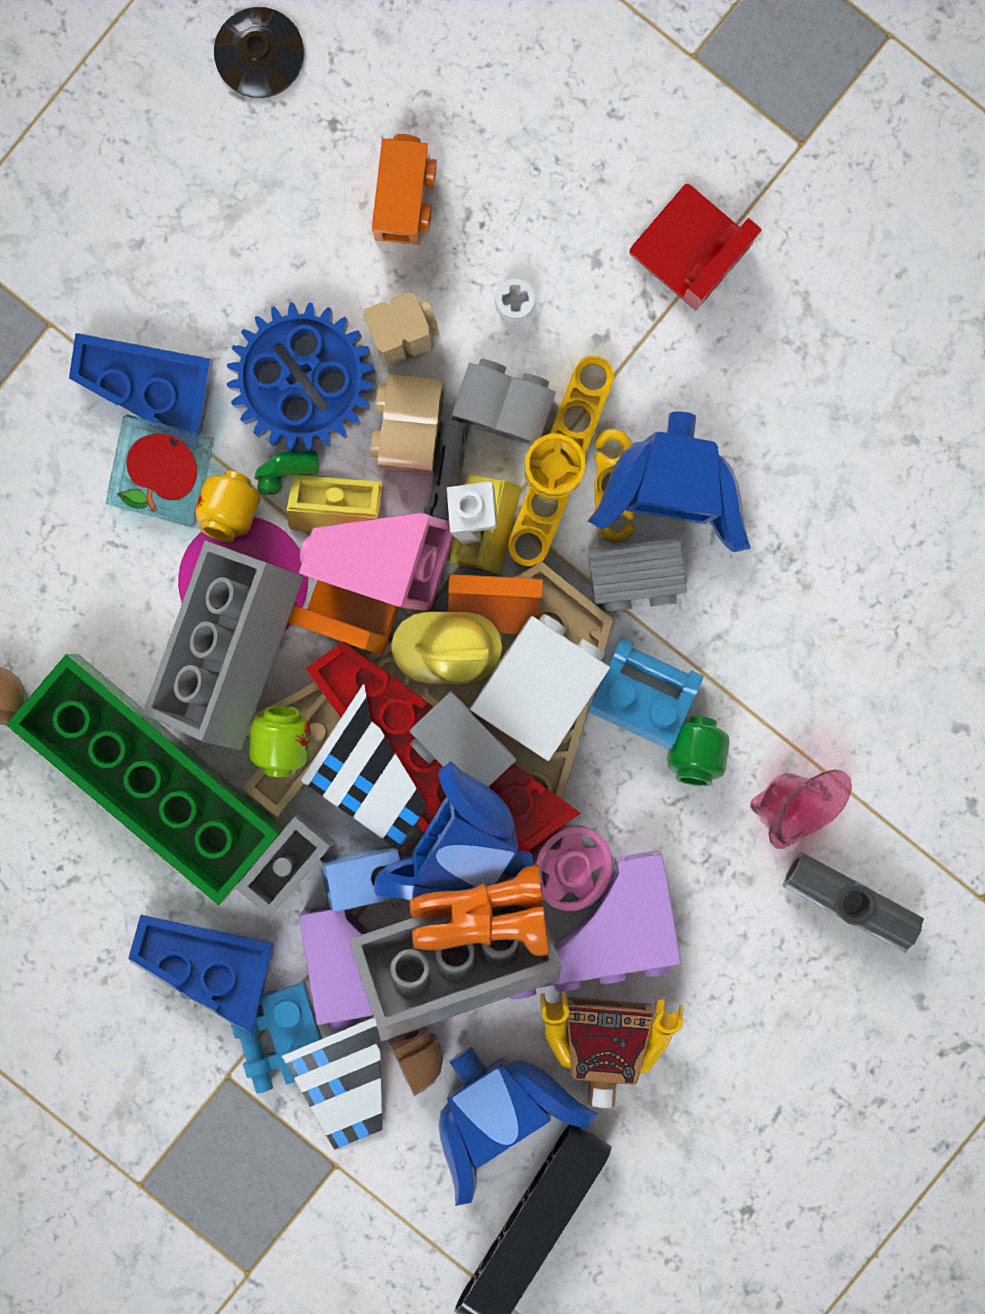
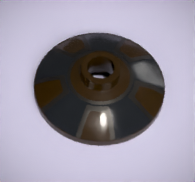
(263, 72)

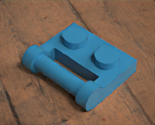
(639, 705)

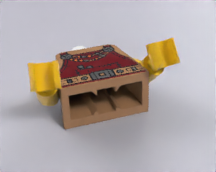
(607, 1040)

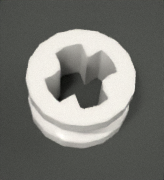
(503, 292)

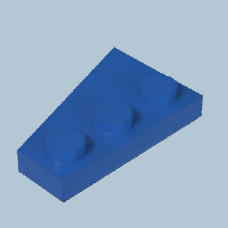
(144, 379)
(205, 965)

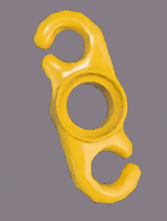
(604, 467)

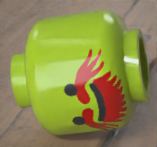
(279, 740)

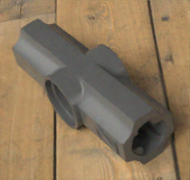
(876, 915)

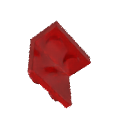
(693, 246)

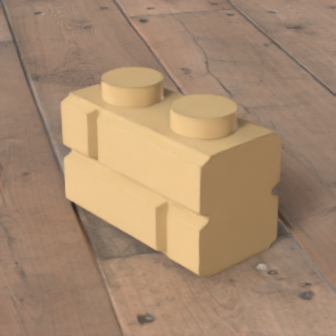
(402, 328)

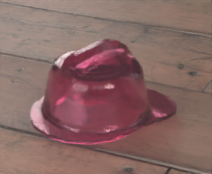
(800, 805)

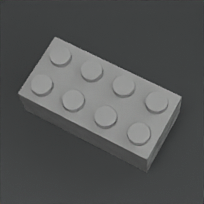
(222, 646)
(422, 987)

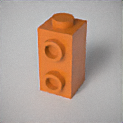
(401, 190)

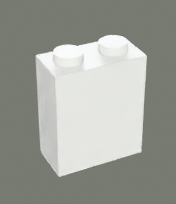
(540, 685)

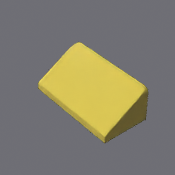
(331, 501)
(491, 552)

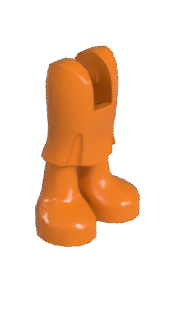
(472, 917)

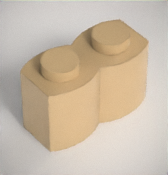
(409, 424)

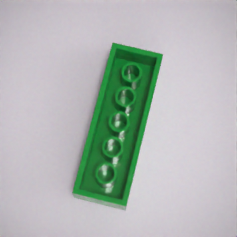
(145, 777)

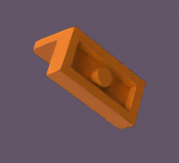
(499, 599)
(347, 617)

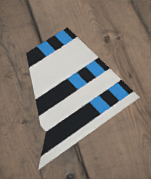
(365, 776)
(342, 1082)

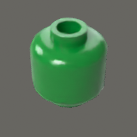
(699, 752)

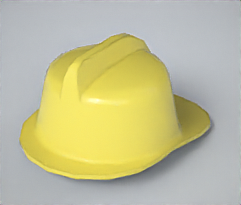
(446, 647)

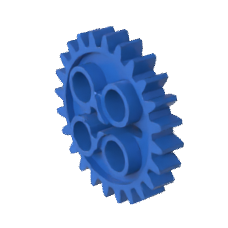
(333, 354)

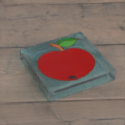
(159, 470)

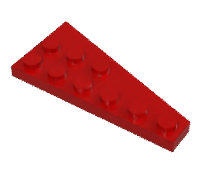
(397, 711)

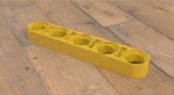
(575, 396)

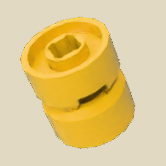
(554, 466)

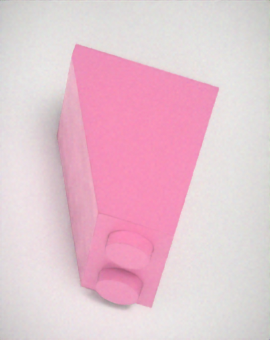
(382, 558)

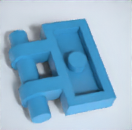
(291, 1026)

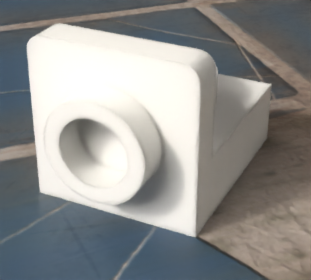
(471, 511)

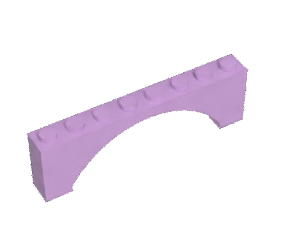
(621, 935)

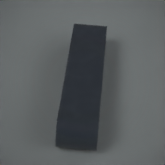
(535, 1224)

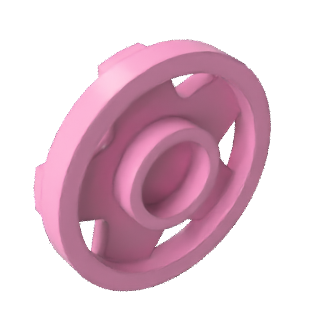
(571, 867)

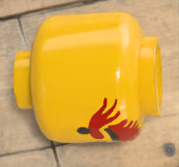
(226, 506)

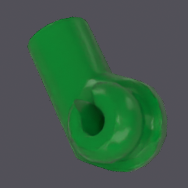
(282, 465)

